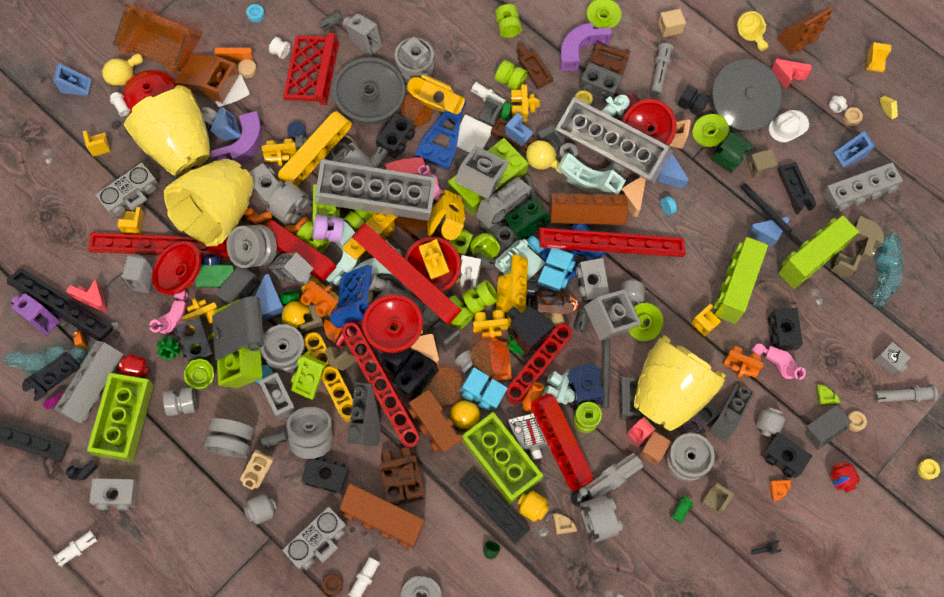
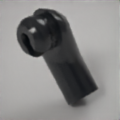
(77, 473)

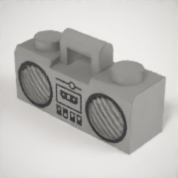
(127, 191)
(503, 202)
(291, 268)
(307, 544)

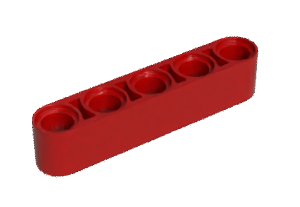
(289, 243)
(540, 355)
(561, 442)

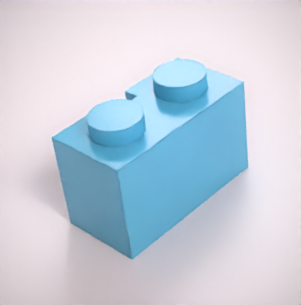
(555, 272)
(478, 388)

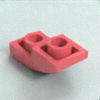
(405, 165)

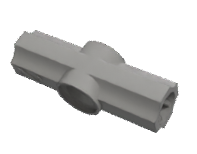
(614, 476)

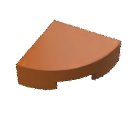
(331, 332)
(79, 339)
(779, 489)

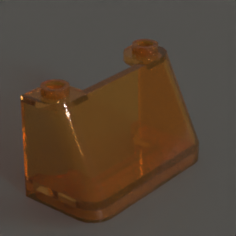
(155, 38)

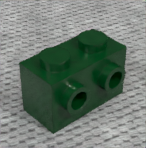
(527, 219)

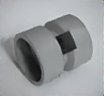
(182, 401)

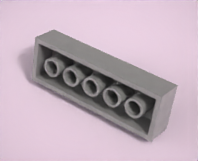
(614, 140)
(375, 190)

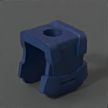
(586, 384)

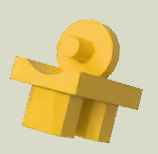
(520, 95)
(279, 152)
(434, 259)
(207, 311)
(490, 328)

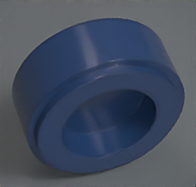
(295, 129)
(211, 259)

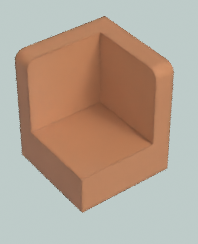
(655, 448)

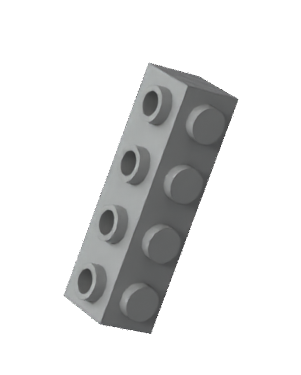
(862, 187)
(88, 382)

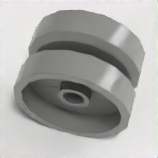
(406, 70)
(251, 246)
(283, 337)
(310, 432)
(229, 438)
(701, 456)

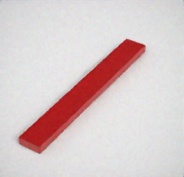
(611, 242)
(146, 244)

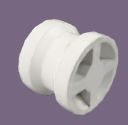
(279, 47)

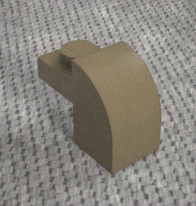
(870, 237)

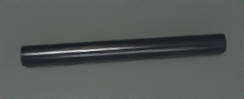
(766, 209)

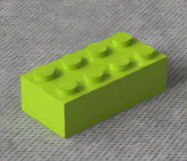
(516, 168)
(817, 251)
(740, 280)
(239, 367)
(120, 417)
(501, 458)

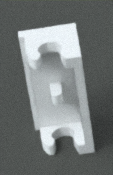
(470, 270)

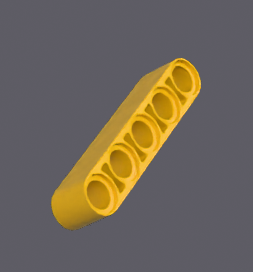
(315, 149)
(334, 385)

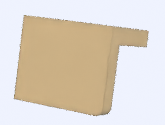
(671, 23)

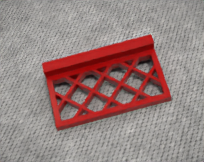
(325, 67)

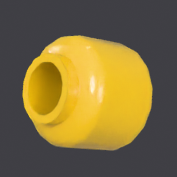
(533, 506)

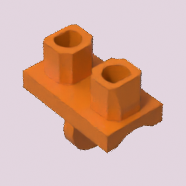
(320, 297)
(743, 364)

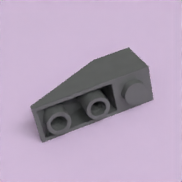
(731, 412)
(364, 419)

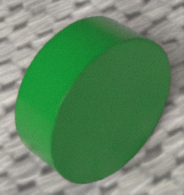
(506, 110)
(288, 296)

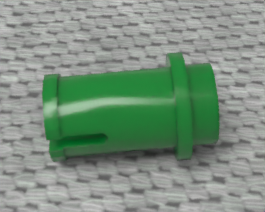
(682, 509)

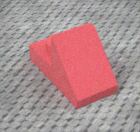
(787, 70)
(91, 297)

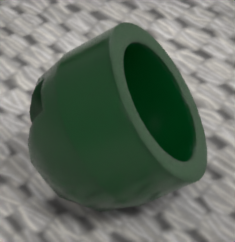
(491, 550)

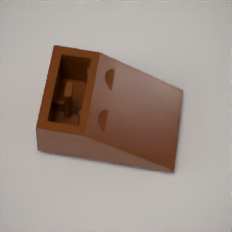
(804, 30)
(208, 76)

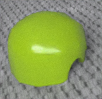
(485, 244)
(199, 374)

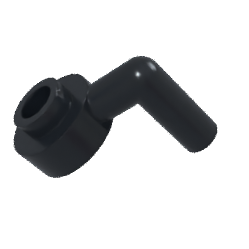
(532, 289)

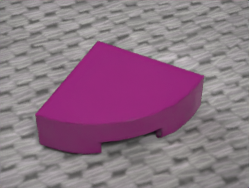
(53, 401)

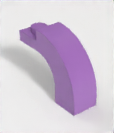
(576, 40)
(246, 145)

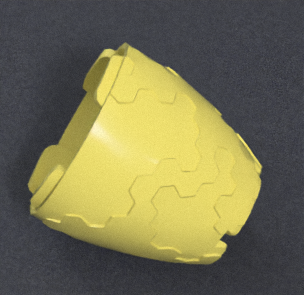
(171, 130)
(209, 200)
(675, 385)

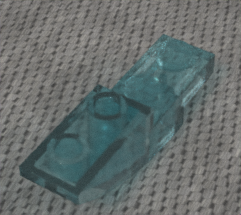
(891, 265)
(37, 361)

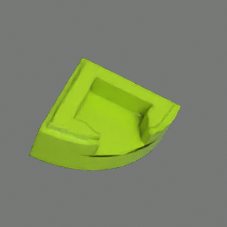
(826, 396)

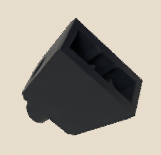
(529, 328)

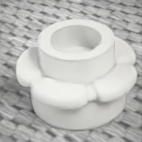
(838, 104)

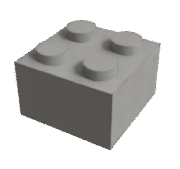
(481, 172)
(612, 314)

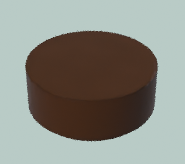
(332, 584)

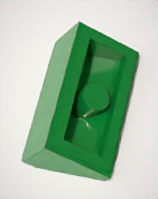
(213, 276)

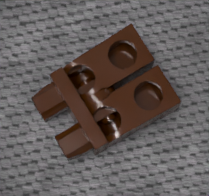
(389, 471)

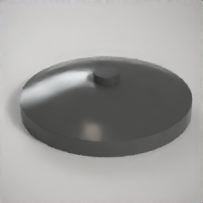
(369, 91)
(746, 95)

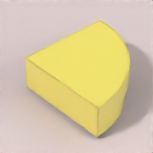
(889, 106)

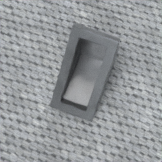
(444, 334)

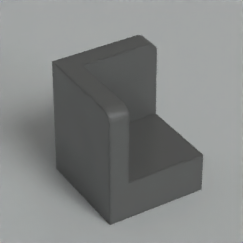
(491, 112)
(551, 136)

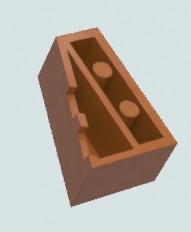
(434, 422)

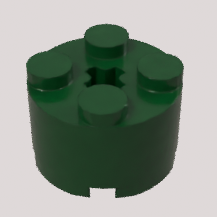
(731, 151)

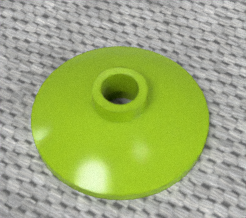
(605, 8)
(708, 124)
(647, 333)

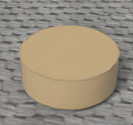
(247, 68)
(852, 116)
(858, 421)

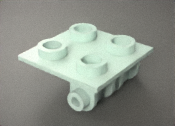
(519, 248)

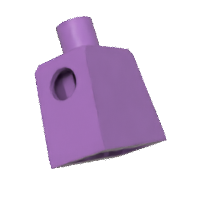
(29, 309)

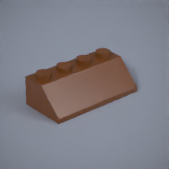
(588, 208)
(381, 516)

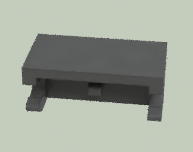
(238, 286)
(627, 393)
(827, 427)

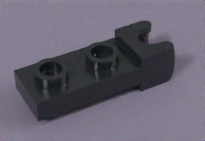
(796, 187)
(51, 375)

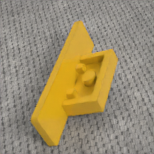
(381, 224)
(513, 287)

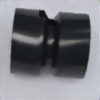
(693, 100)

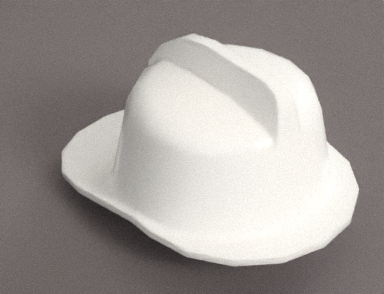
(788, 126)

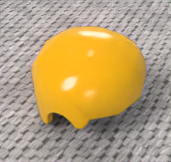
(293, 313)
(464, 415)

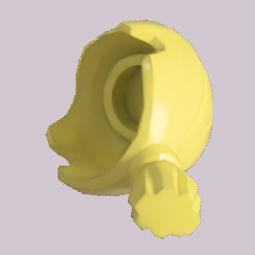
(752, 27)
(120, 71)
(542, 156)

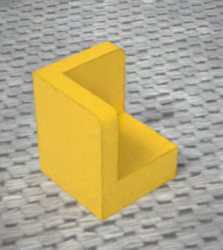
(877, 56)
(96, 144)
(132, 222)
(705, 321)

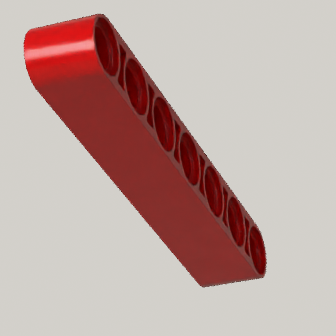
(406, 273)
(381, 394)

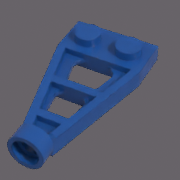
(434, 153)

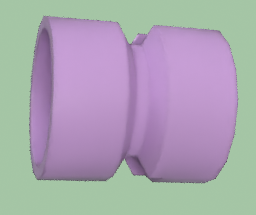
(321, 225)

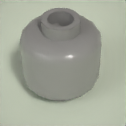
(635, 291)
(770, 422)
(259, 509)

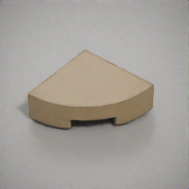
(563, 524)

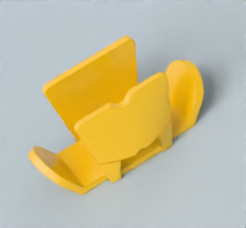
(425, 93)
(453, 219)

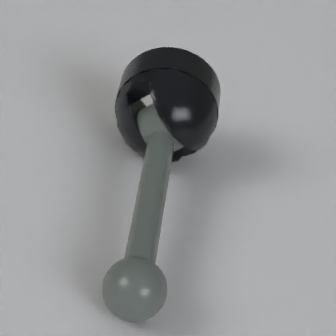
(580, 495)

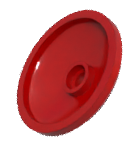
(135, 88)
(652, 113)
(451, 257)
(176, 268)
(388, 312)

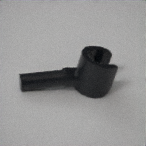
(769, 548)

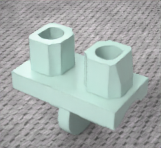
(617, 108)
(561, 390)

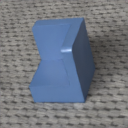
(517, 131)

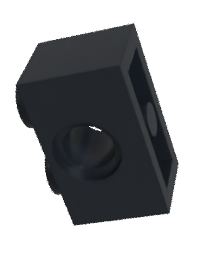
(790, 320)
(797, 456)
(334, 484)

